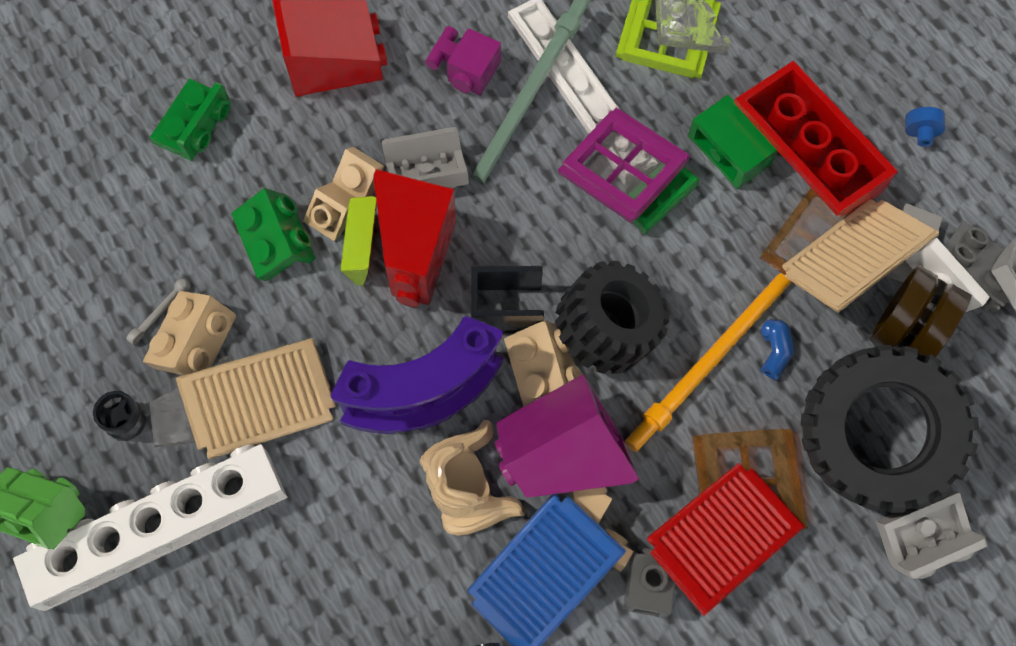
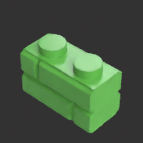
(38, 507)

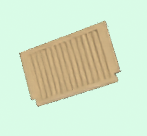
(857, 253)
(257, 398)

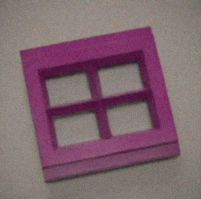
(623, 164)

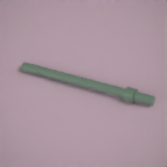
(565, 29)

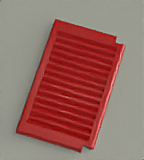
(723, 536)

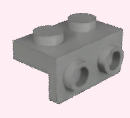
(428, 157)
(929, 537)

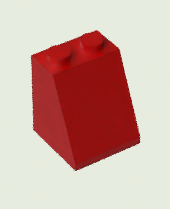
(329, 44)
(415, 233)

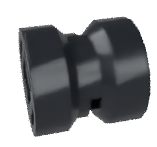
(113, 409)

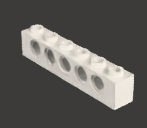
(42, 568)

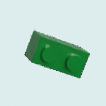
(732, 142)

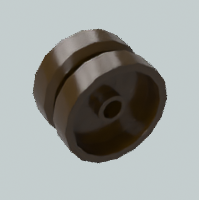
(926, 321)

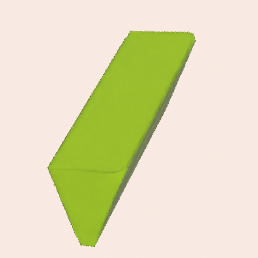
(358, 238)

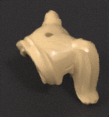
(460, 484)

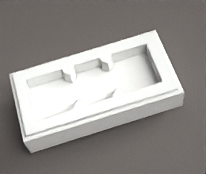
(941, 262)

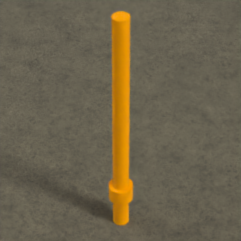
(659, 414)

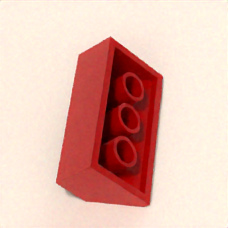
(817, 139)

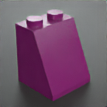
(563, 444)

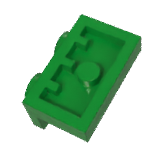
(191, 119)

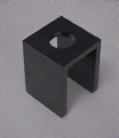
(506, 279)

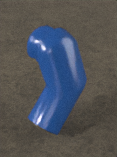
(782, 347)

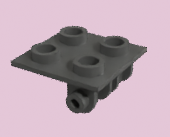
(977, 256)

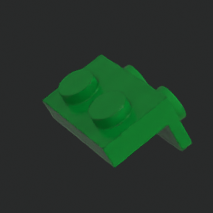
(272, 233)

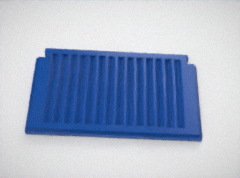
(544, 572)

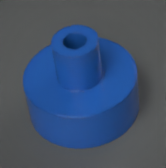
(925, 124)

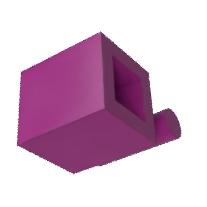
(469, 62)

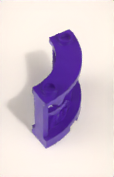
(423, 389)

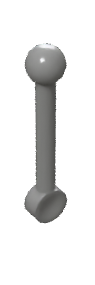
(138, 333)

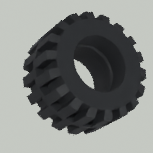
(629, 299)

